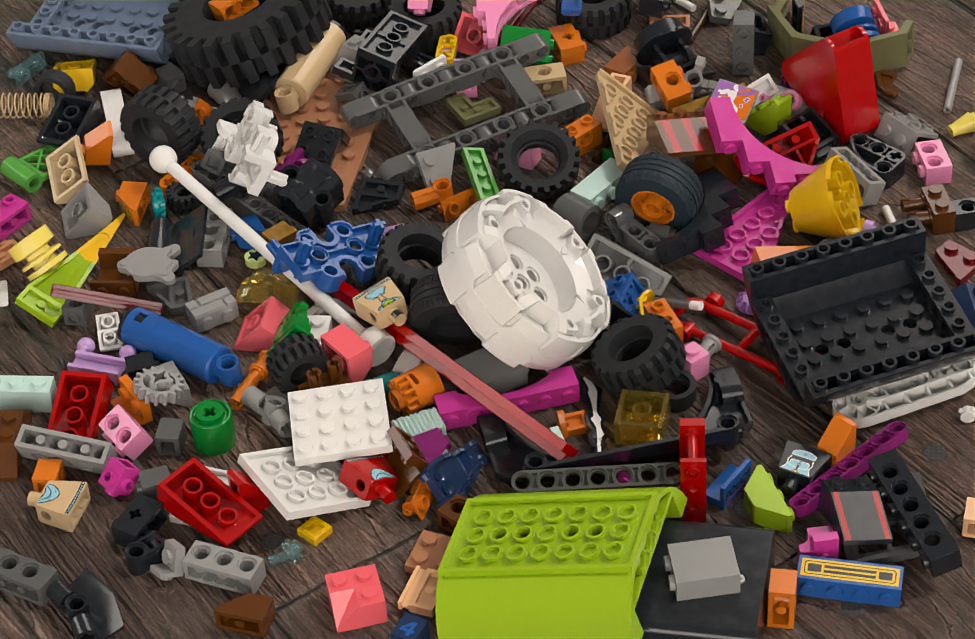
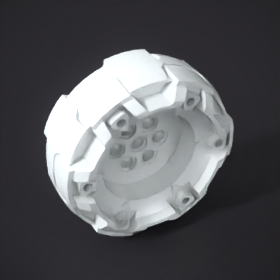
(523, 281)

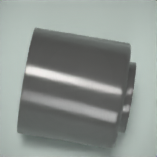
(580, 213)

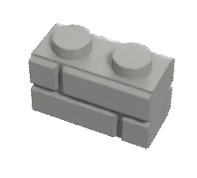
(212, 310)

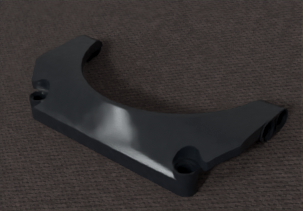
(725, 424)

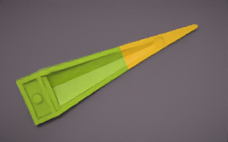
(71, 272)

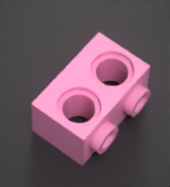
(932, 162)
(125, 433)

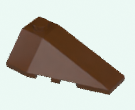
(722, 163)

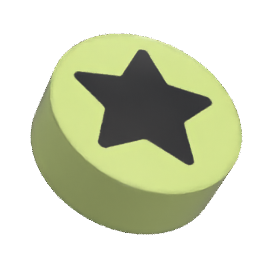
(254, 259)

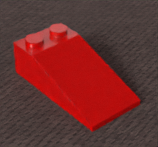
(81, 403)
(207, 503)

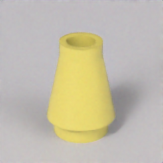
(963, 125)

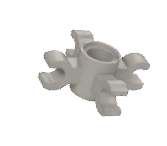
(708, 85)

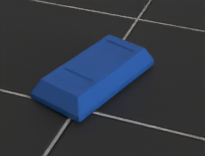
(571, 7)

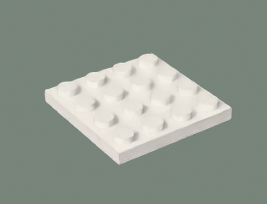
(339, 422)
(299, 489)

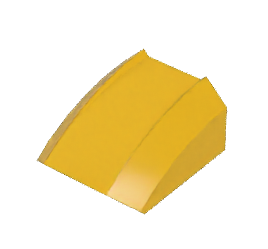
(81, 71)

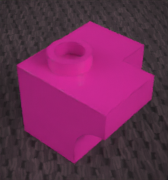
(820, 542)

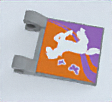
(741, 97)

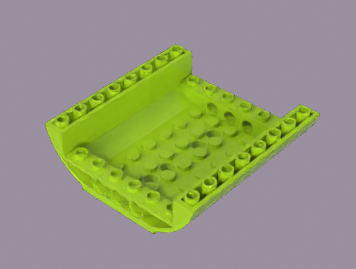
(551, 578)

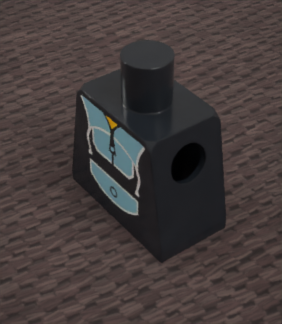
(800, 467)

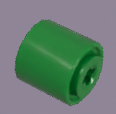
(212, 427)

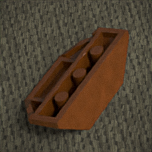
(9, 428)

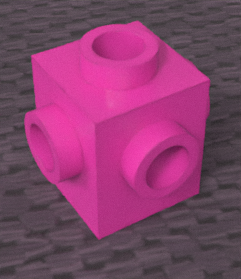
(119, 477)

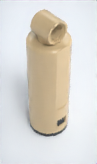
(301, 79)

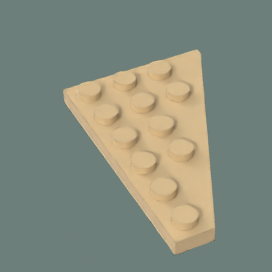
(625, 119)

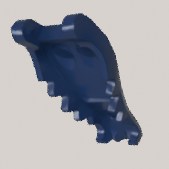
(453, 472)

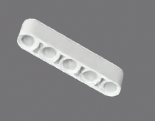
(112, 106)

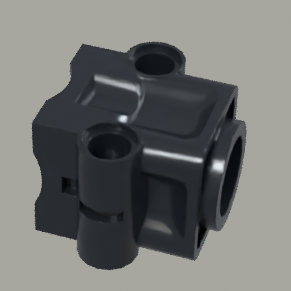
(310, 193)

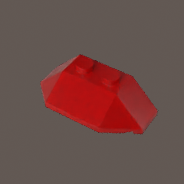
(796, 144)

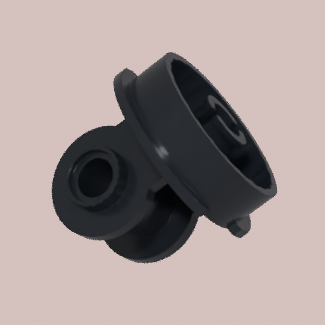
(663, 42)

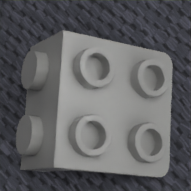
(903, 130)

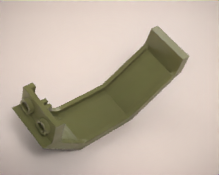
(887, 50)

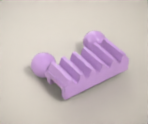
(97, 363)

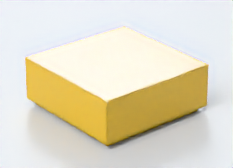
(314, 530)

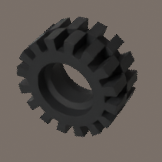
(181, 199)

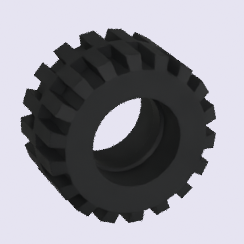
(292, 360)

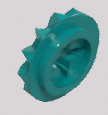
(158, 202)

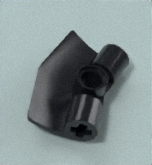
(88, 605)

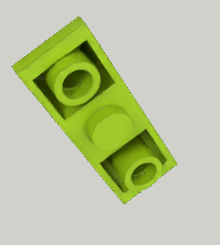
(770, 114)
(766, 503)

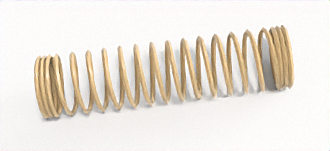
(47, 105)

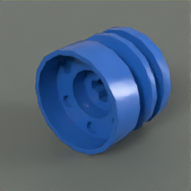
(854, 16)

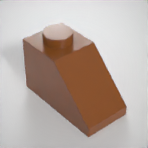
(623, 64)

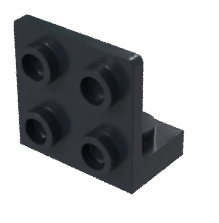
(321, 141)

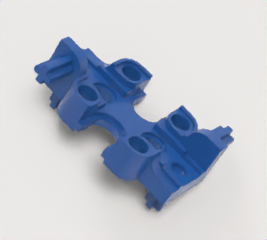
(326, 272)

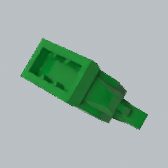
(293, 323)

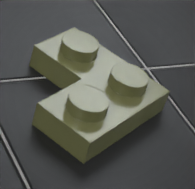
(471, 113)

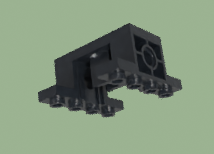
(380, 55)

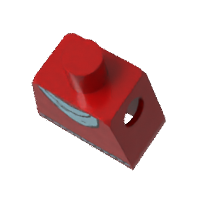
(370, 478)

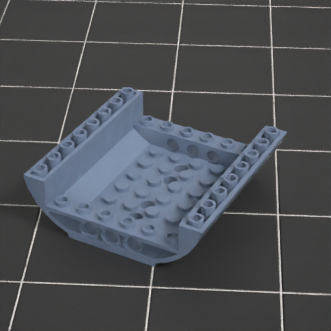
(98, 29)

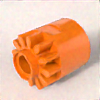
(415, 389)

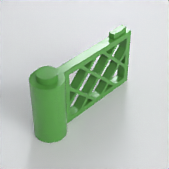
(28, 174)

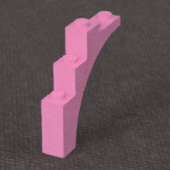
(495, 14)

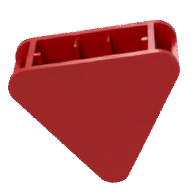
(838, 81)

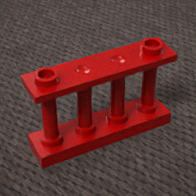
(693, 468)

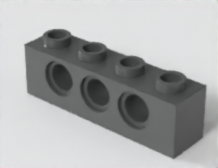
(25, 577)

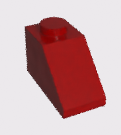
(247, 489)

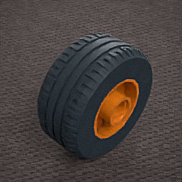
(660, 190)

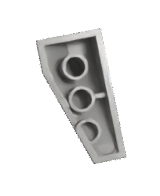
(616, 260)

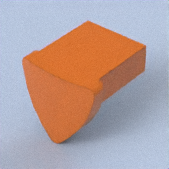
(571, 423)

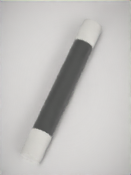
(683, 304)

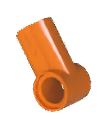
(432, 195)

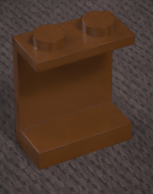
(109, 277)

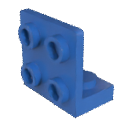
(625, 291)

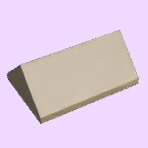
(67, 170)

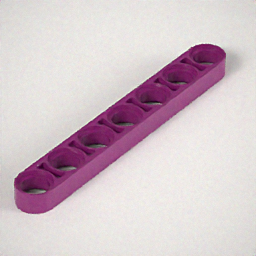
(850, 466)

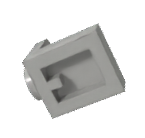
(172, 561)

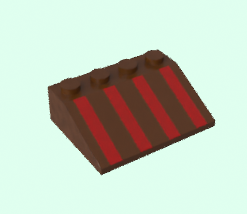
(680, 133)

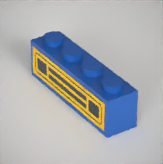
(849, 580)

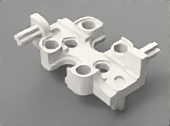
(251, 148)

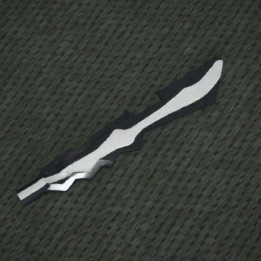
(594, 420)

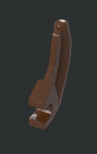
(884, 82)

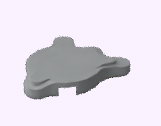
(152, 264)

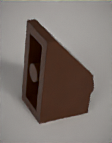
(246, 614)

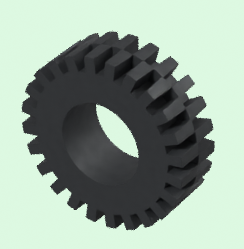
(245, 45)

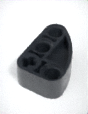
(880, 157)

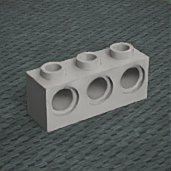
(869, 182)
(216, 242)
(224, 568)

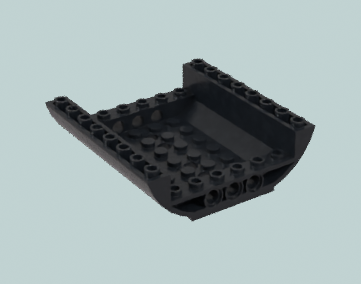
(850, 296)

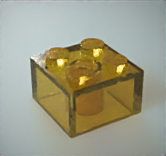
(641, 417)

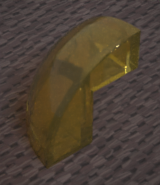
(264, 284)

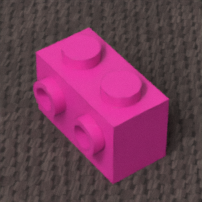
(13, 215)

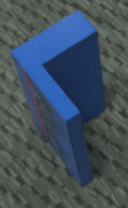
(729, 484)

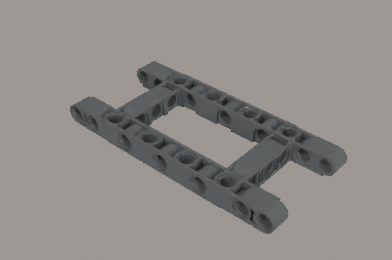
(499, 62)

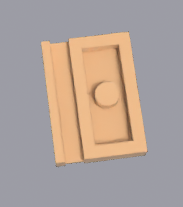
(420, 592)

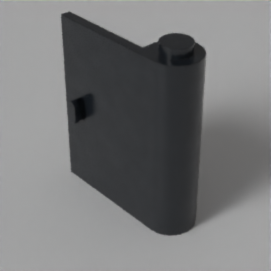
(187, 233)

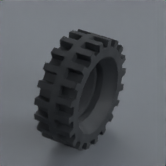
(545, 137)

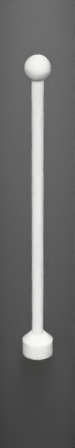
(164, 160)

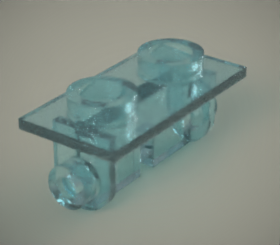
(28, 68)

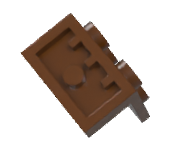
(405, 459)

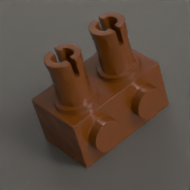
(935, 209)
(332, 377)

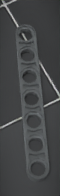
(608, 472)

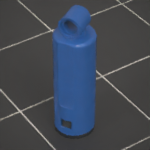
(188, 349)

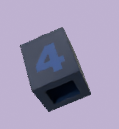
(411, 628)

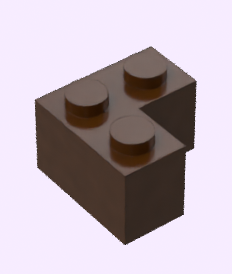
(130, 73)

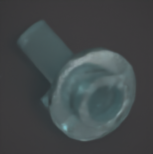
(291, 550)

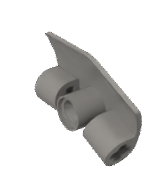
(272, 407)

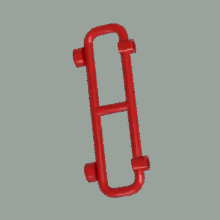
(713, 304)

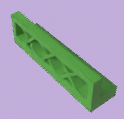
(479, 172)

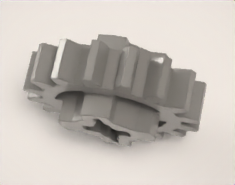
(158, 386)

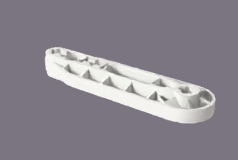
(907, 394)

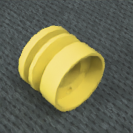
(37, 252)

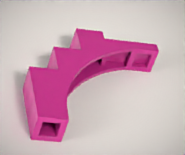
(731, 136)

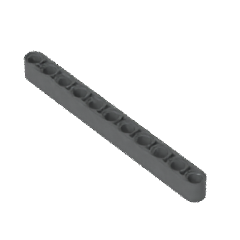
(248, 204)

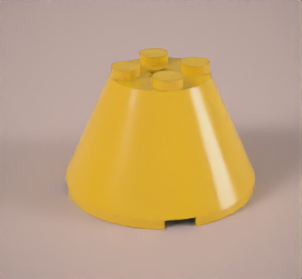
(827, 201)

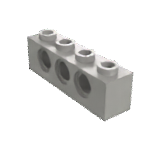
(74, 450)

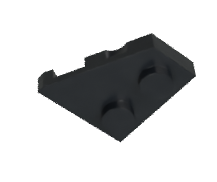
(377, 194)

